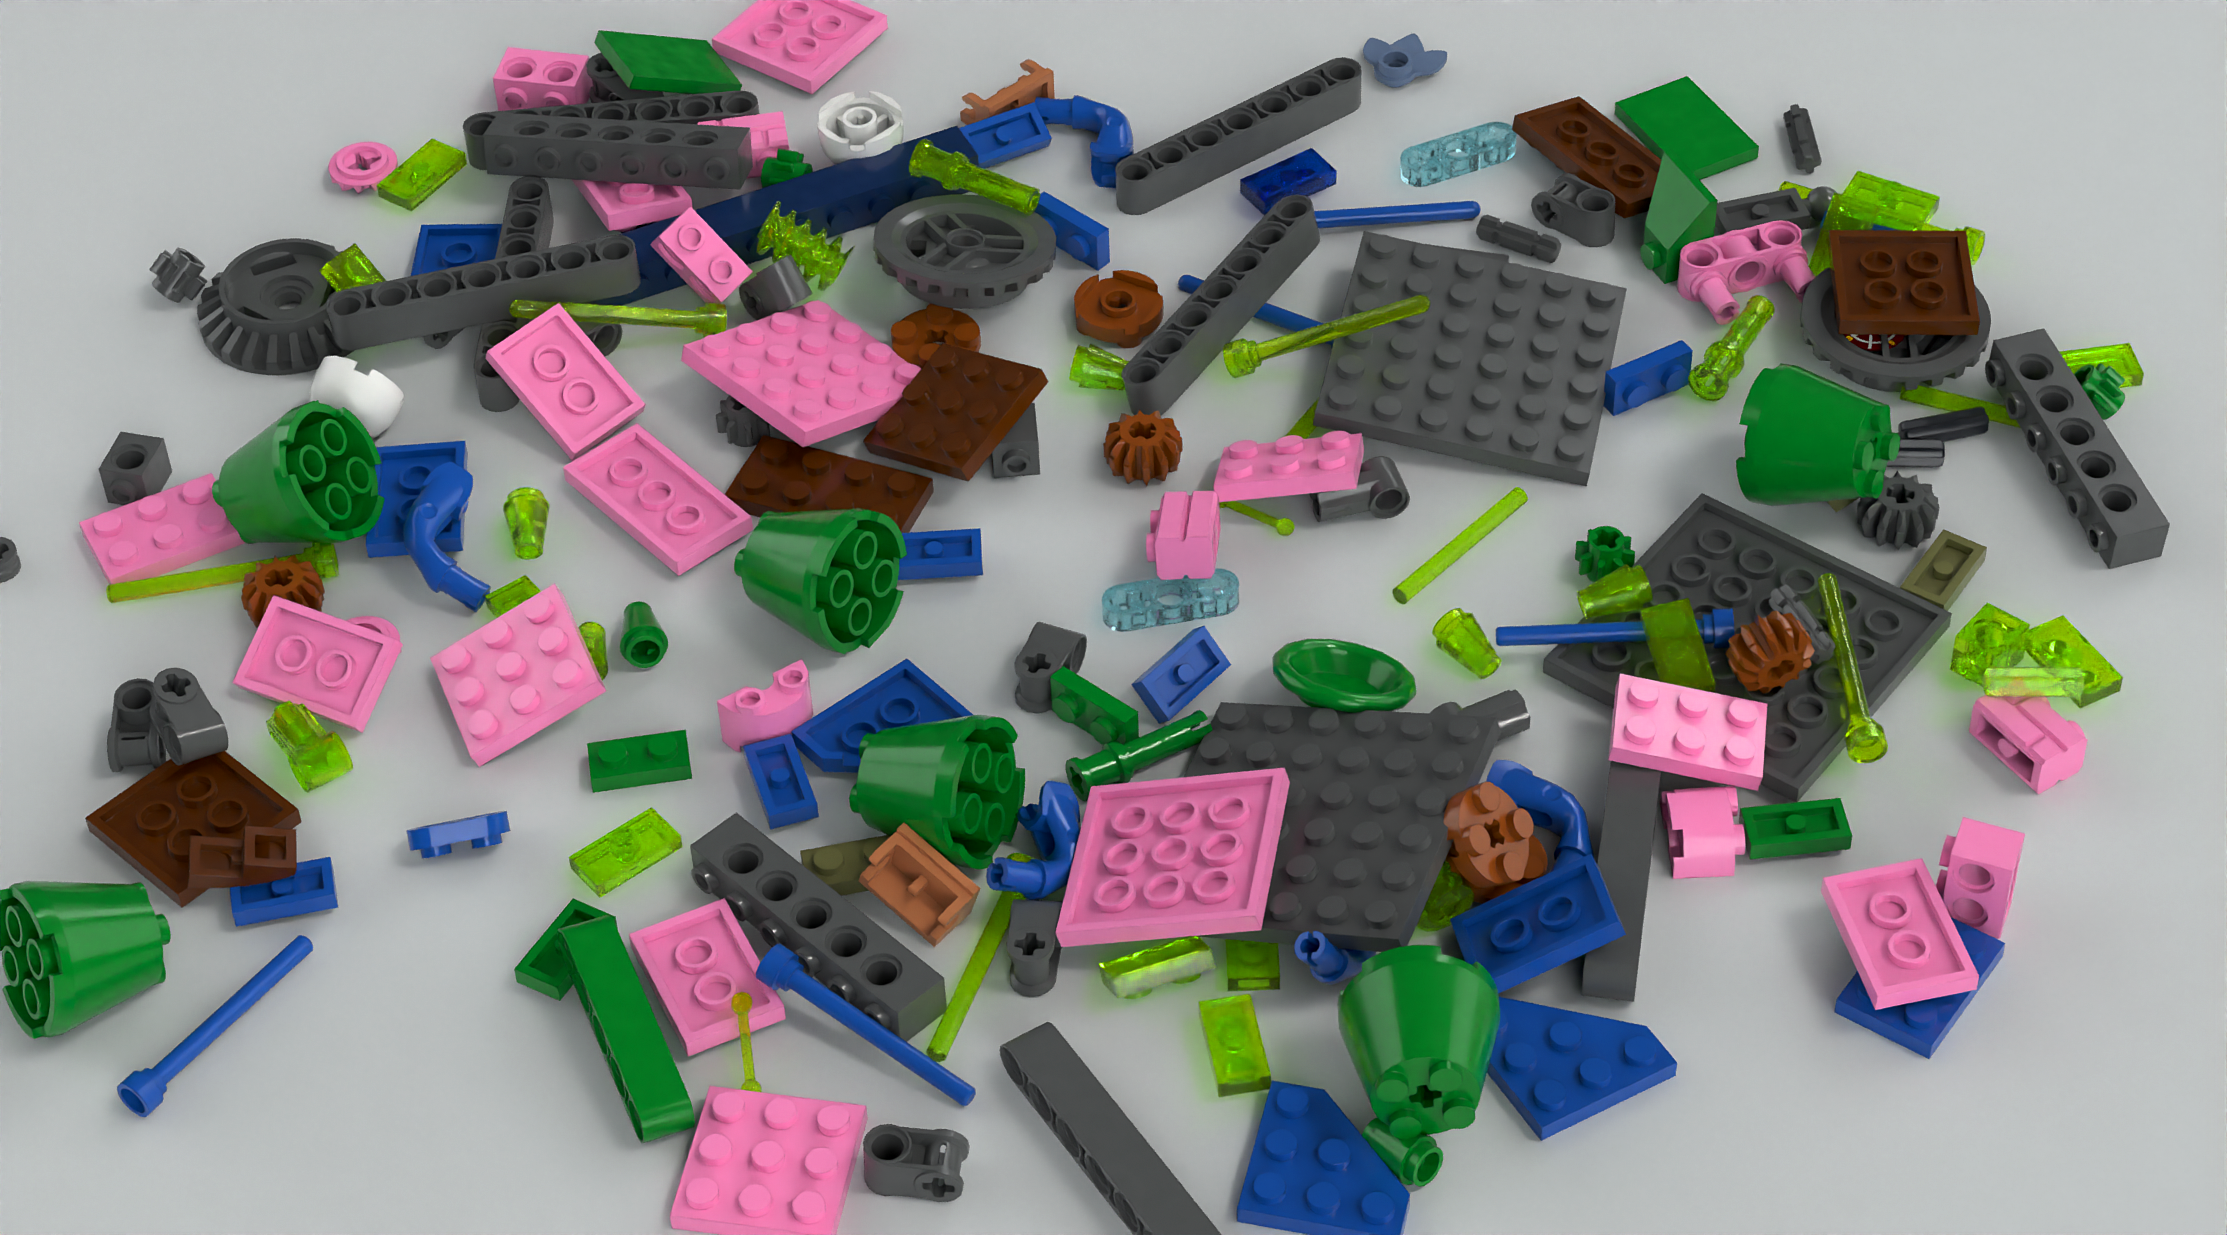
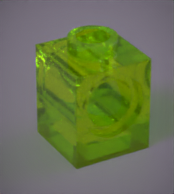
(1989, 640)

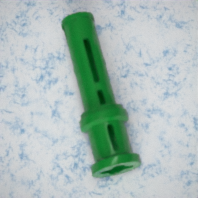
(1119, 760)

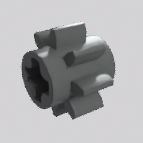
(178, 275)
(740, 423)

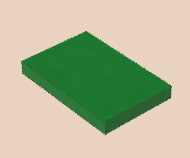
(666, 63)
(1688, 123)

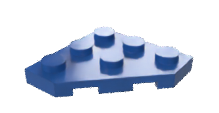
(889, 701)
(1571, 1064)
(1318, 1171)

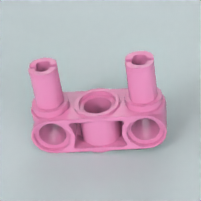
(1741, 262)

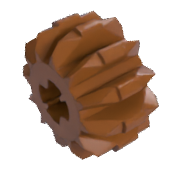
(1143, 447)
(285, 579)
(1770, 652)

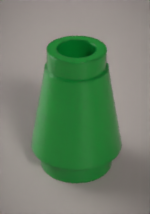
(642, 636)
(1410, 1159)

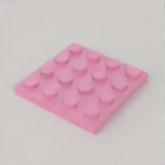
(804, 371)
(1174, 858)

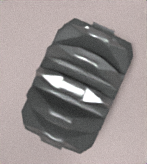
(1901, 513)

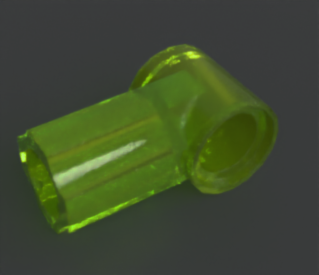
(311, 752)

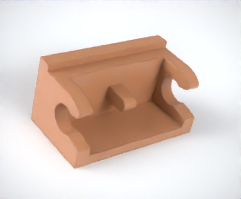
(1023, 92)
(919, 885)

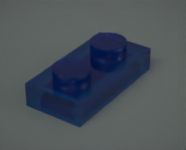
(1297, 175)

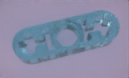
(1431, 162)
(1137, 616)

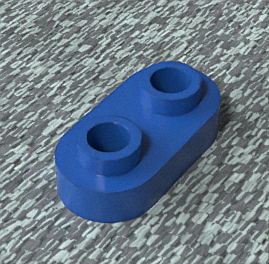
(437, 838)

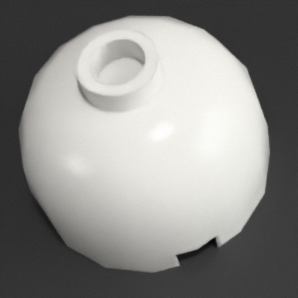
(859, 126)
(370, 398)

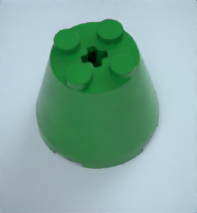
(1812, 440)
(303, 479)
(826, 573)
(946, 782)
(77, 950)
(1420, 1037)

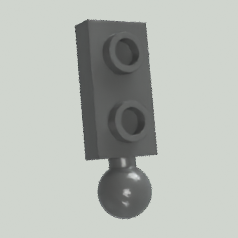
(1773, 206)

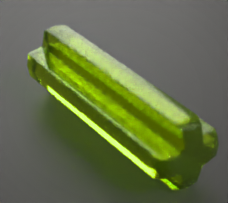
(2033, 681)

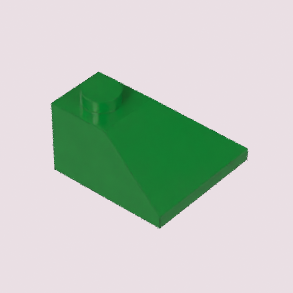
(1678, 214)

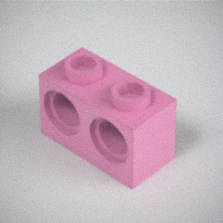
(541, 79)
(701, 257)
(1980, 874)

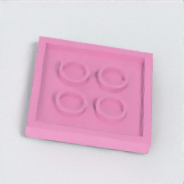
(800, 39)
(517, 675)
(768, 1165)

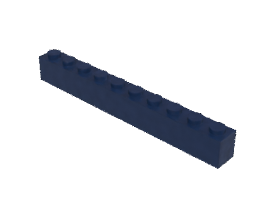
(832, 197)

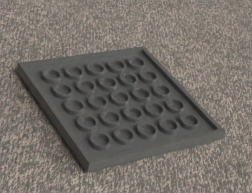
(1490, 374)
(1734, 563)
(1358, 815)

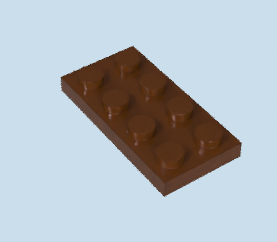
(1594, 150)
(799, 478)

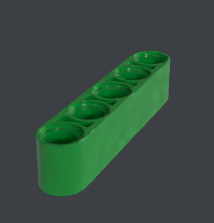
(626, 1029)

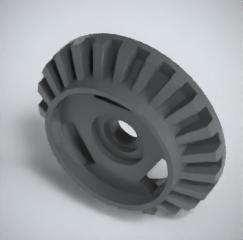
(971, 246)
(243, 315)
(1893, 367)

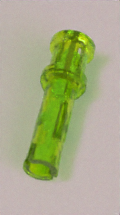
(956, 172)
(1753, 318)

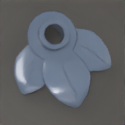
(1402, 60)

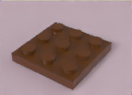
(1903, 282)
(955, 411)
(159, 813)

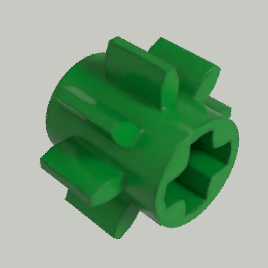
(786, 166)
(2102, 388)
(1603, 552)

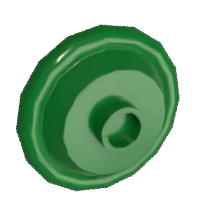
(1343, 676)

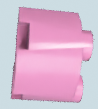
(769, 713)
(1702, 831)

